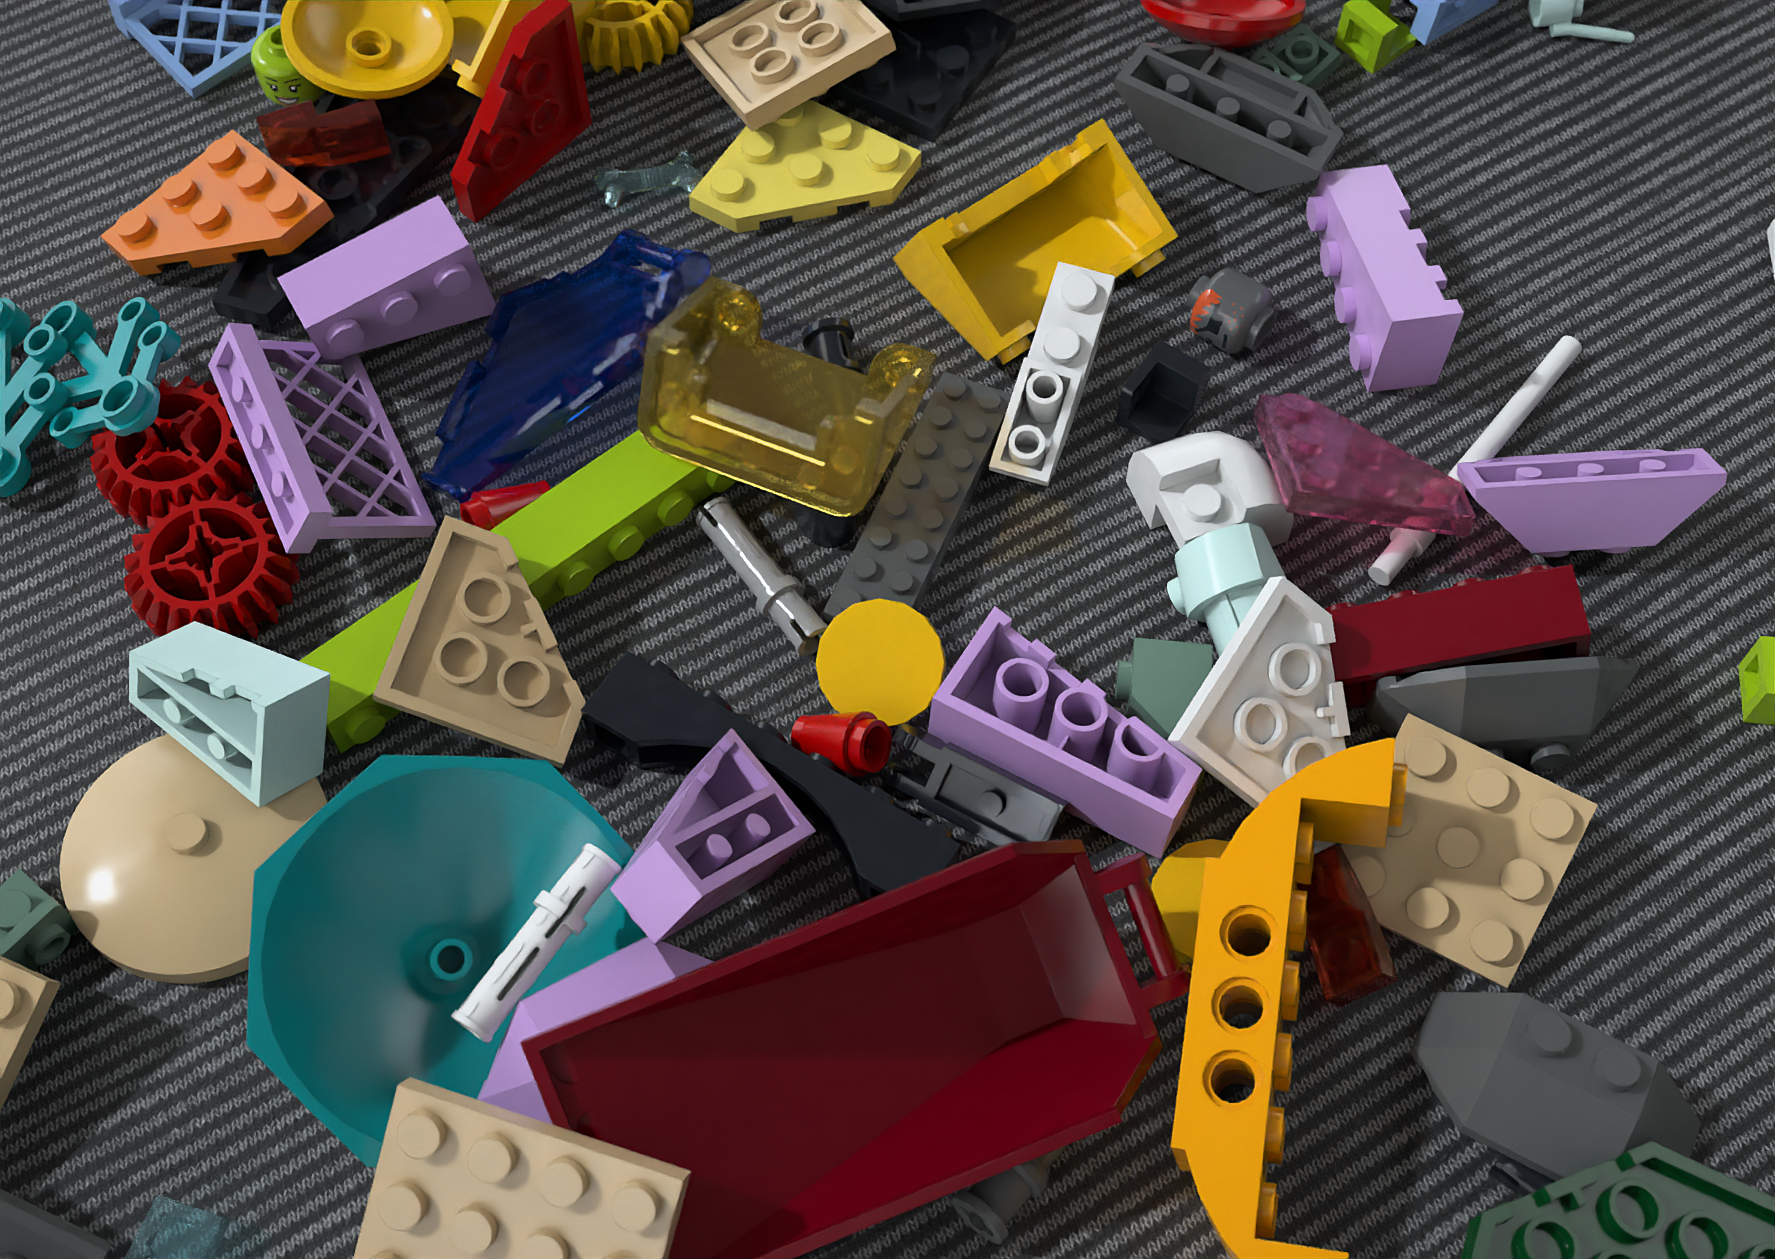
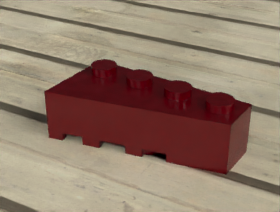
(1464, 625)

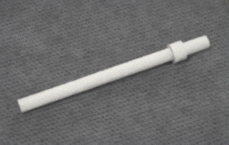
(1412, 543)

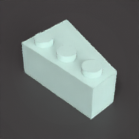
(235, 707)

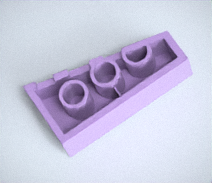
(1382, 279)
(1049, 728)

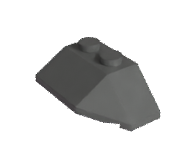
(1229, 115)
(1514, 710)
(1546, 1083)

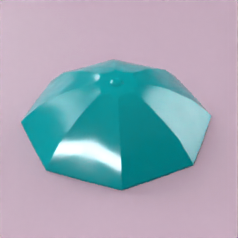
(395, 915)

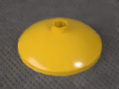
(368, 44)

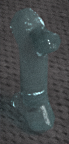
(622, 183)

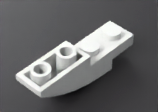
(1053, 375)

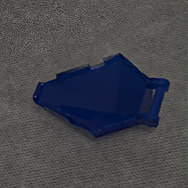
(555, 356)

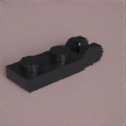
(973, 791)

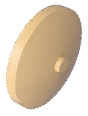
(168, 861)

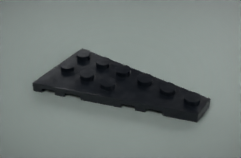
(420, 133)

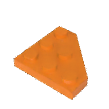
(218, 207)

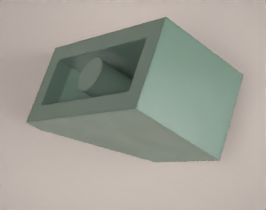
(1162, 682)

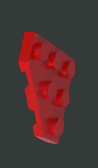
(527, 112)

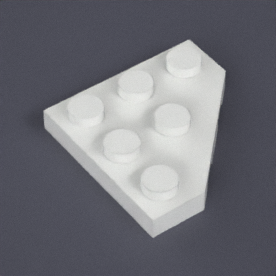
(1268, 698)

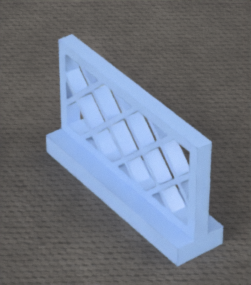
(137, 16)

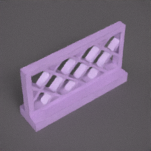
(278, 442)

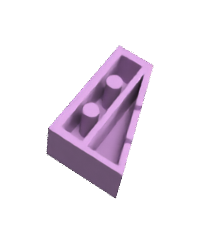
(390, 284)
(710, 842)

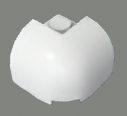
(1207, 485)

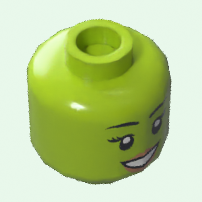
(277, 74)

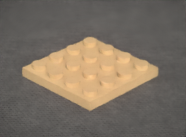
(506, 1186)

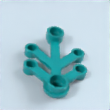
(28, 384)
(126, 402)

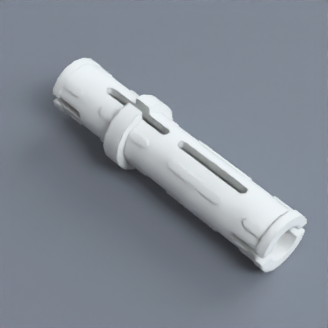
(537, 942)

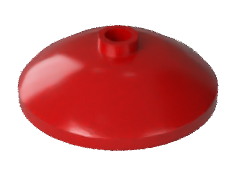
(1226, 22)

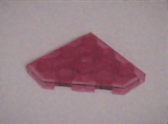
(1350, 474)

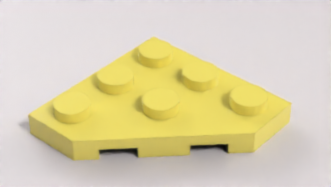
(803, 170)

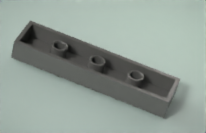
(924, 497)

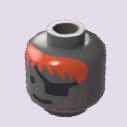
(1231, 311)

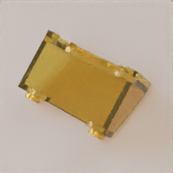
(771, 411)

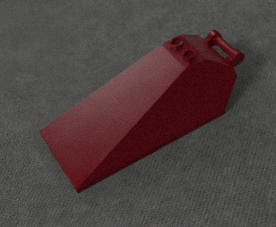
(877, 1050)

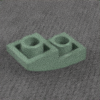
(1300, 57)

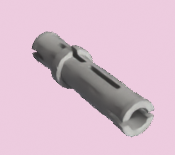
(777, 594)

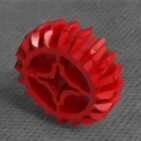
(172, 455)
(208, 542)

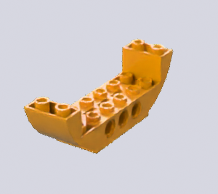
(1255, 902)

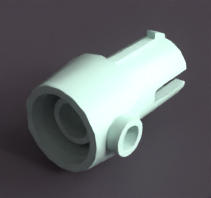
(1223, 577)

